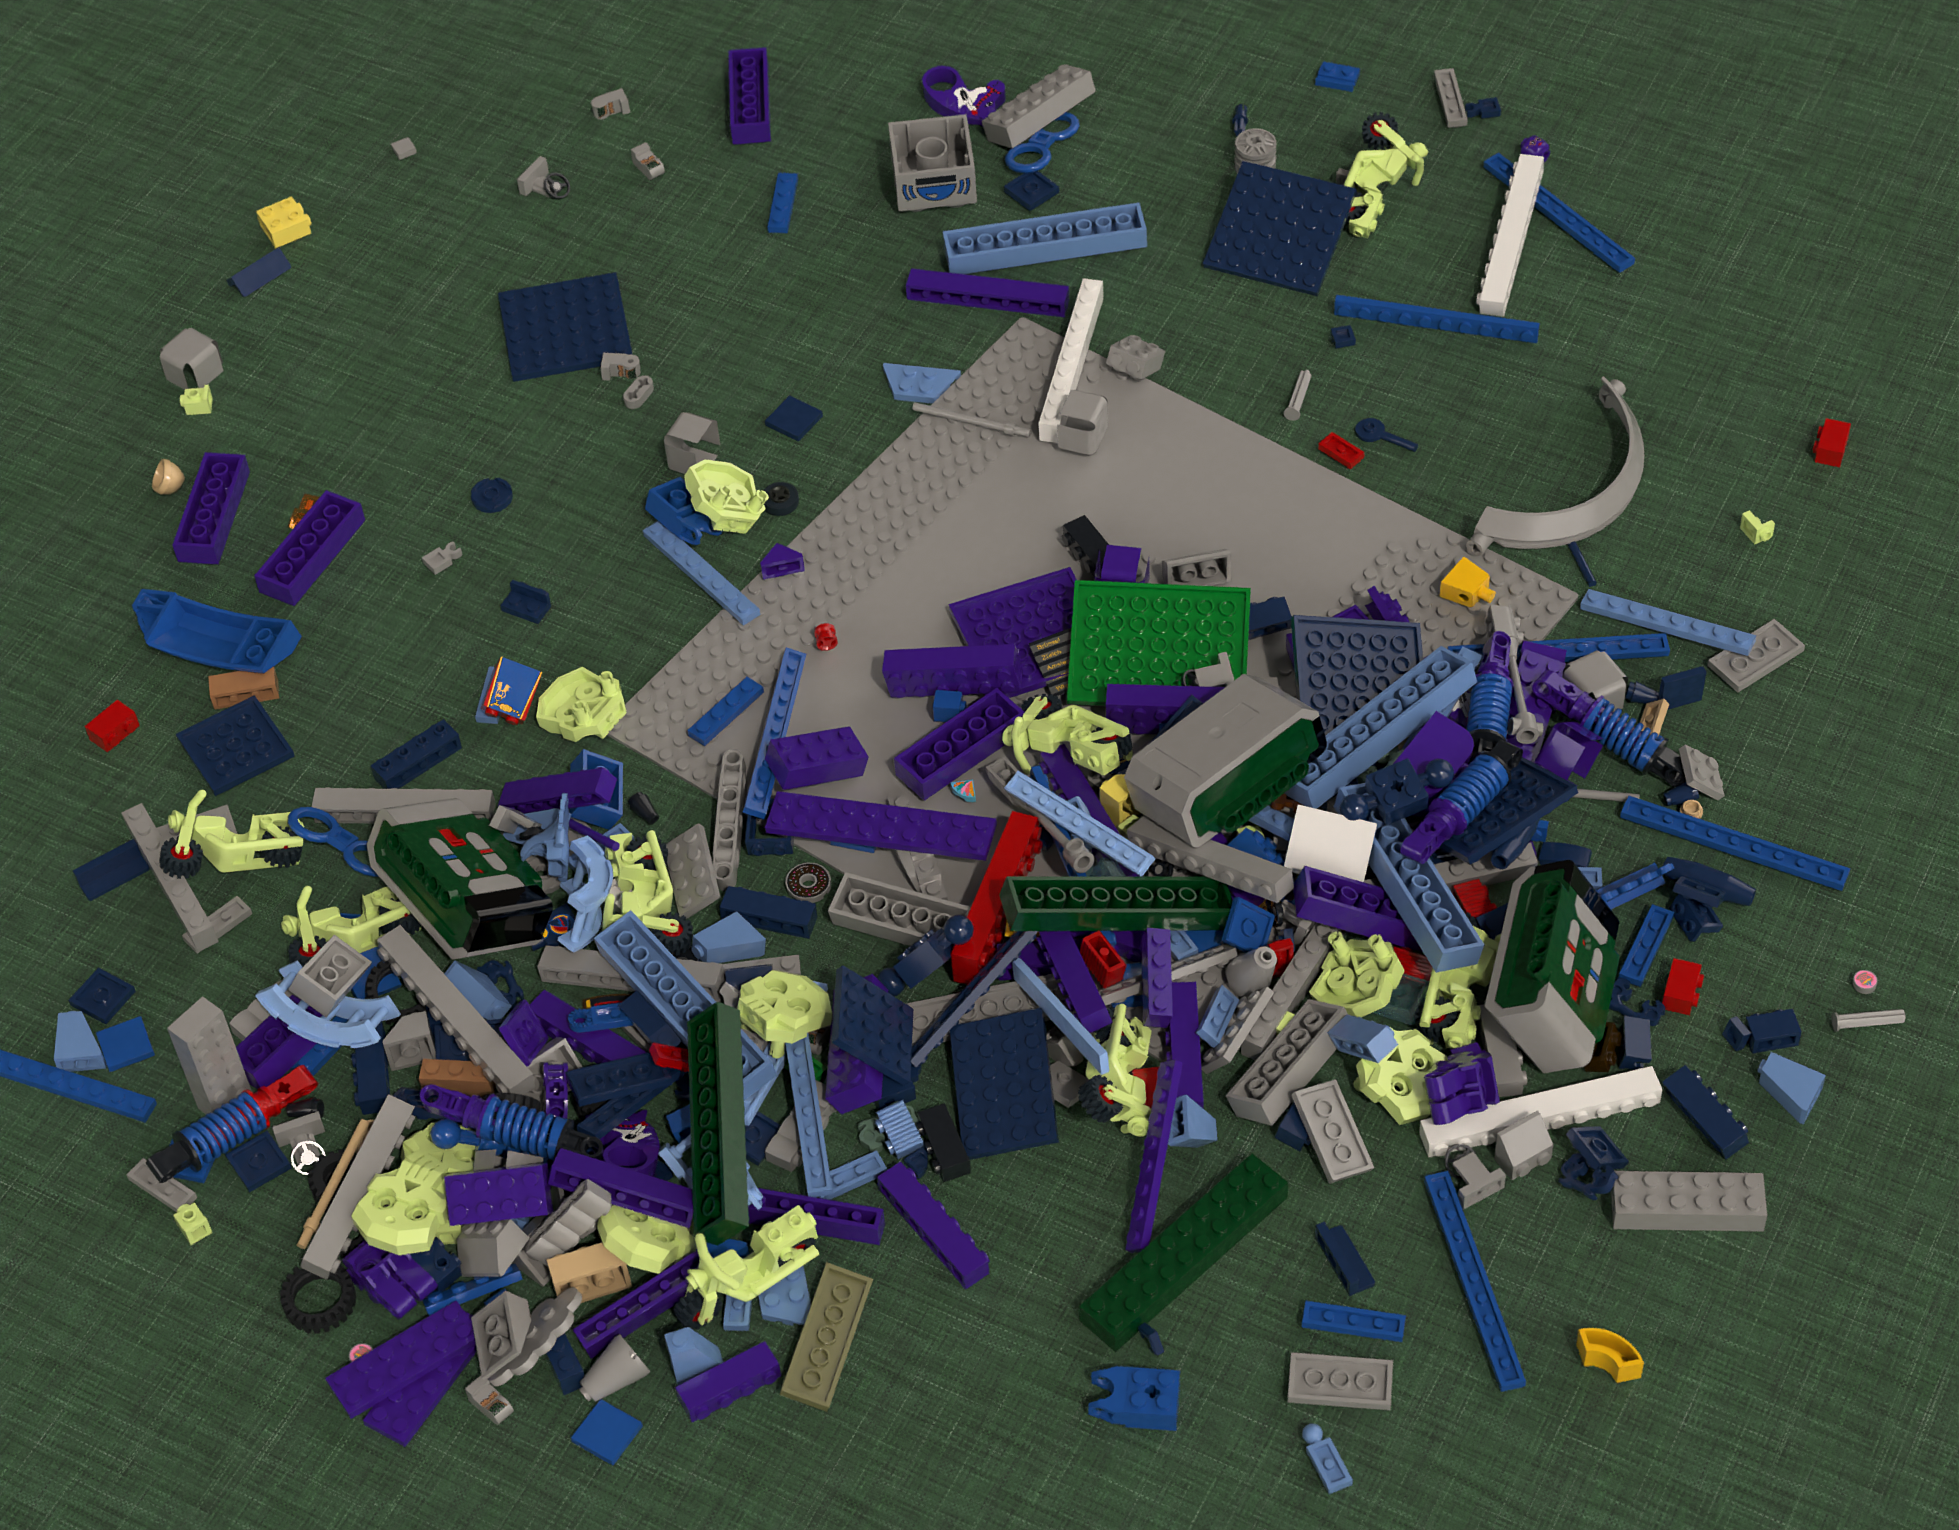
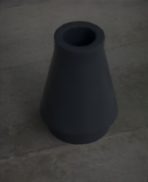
(642, 806)
(305, 1108)

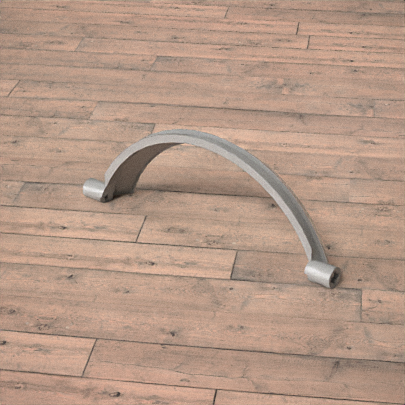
(1574, 523)

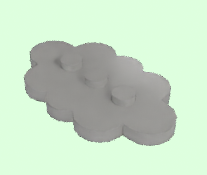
(547, 1323)

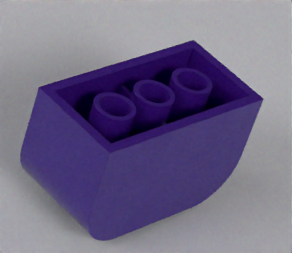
(1439, 740)

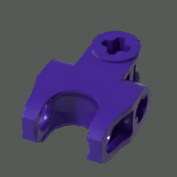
(555, 1089)

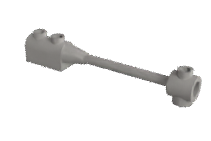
(1524, 723)
(1074, 850)

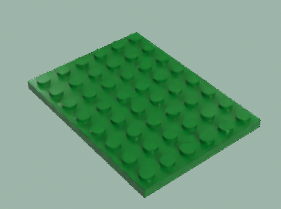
(1152, 634)

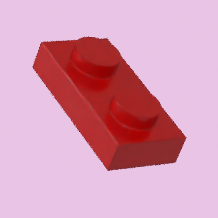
(1341, 450)
(1284, 953)
(670, 1056)

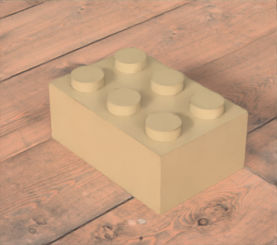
(589, 1270)

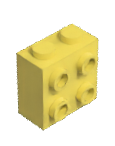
(284, 222)

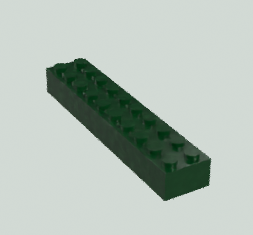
(1114, 903)
(717, 1123)
(1183, 1252)

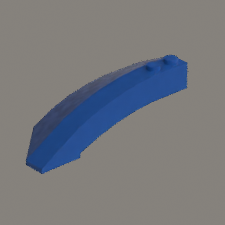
(213, 634)

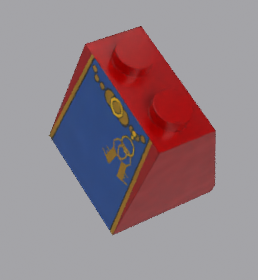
(510, 691)

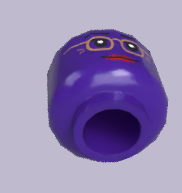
(1535, 146)

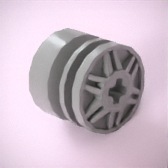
(1255, 147)

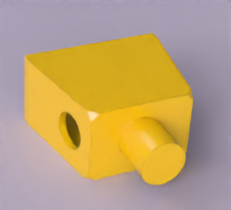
(1466, 584)

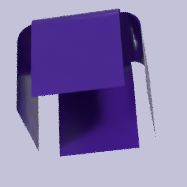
(1120, 565)
(1569, 749)

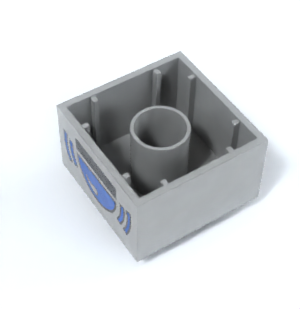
(932, 163)

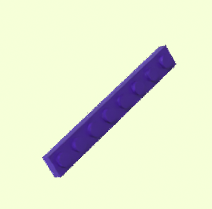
(1154, 1156)

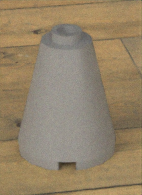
(1251, 971)
(613, 1371)

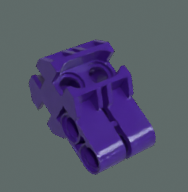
(1461, 1086)
(389, 1278)

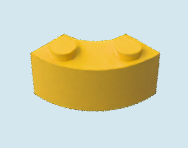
(1610, 1353)

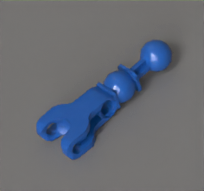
(447, 1134)

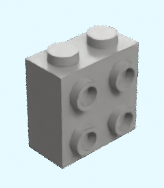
(1135, 357)

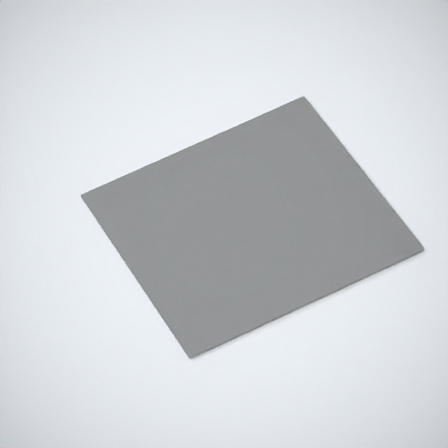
(980, 510)

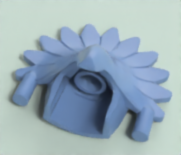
(552, 843)

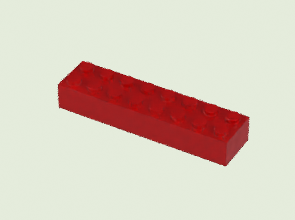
(1011, 858)

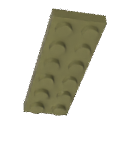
(826, 1337)

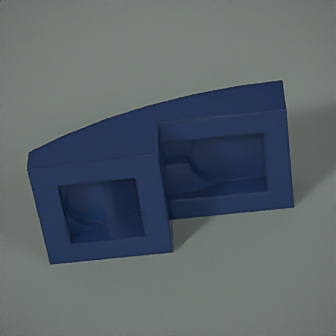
(1557, 851)

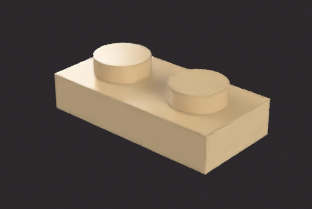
(1654, 715)

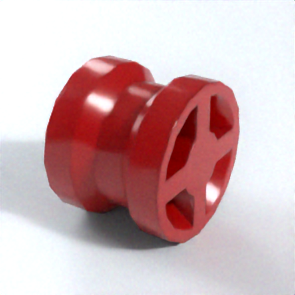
(825, 636)

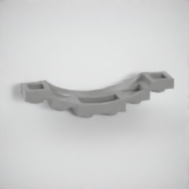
(920, 866)

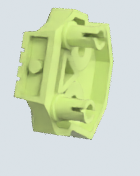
(725, 495)
(581, 705)
(1358, 974)
(783, 1008)
(1379, 1079)
(423, 1152)
(409, 1193)
(645, 1240)

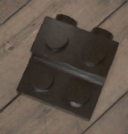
(1604, 1050)

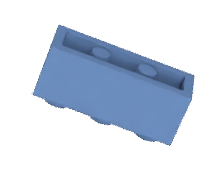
(1363, 1038)

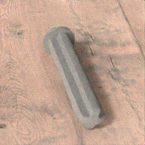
(1292, 411)
(1867, 1018)

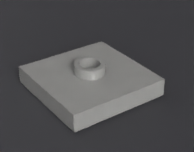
(1066, 1083)

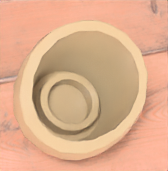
(167, 478)

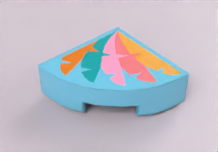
(964, 789)

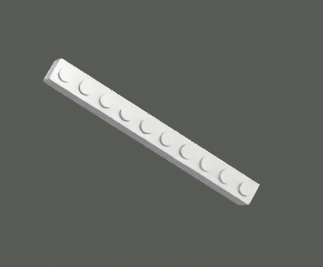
(1511, 235)
(1071, 357)
(1557, 1108)

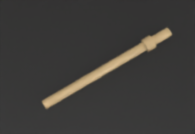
(313, 1223)

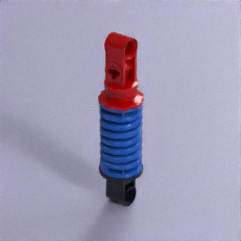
(229, 1125)

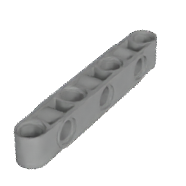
(729, 818)

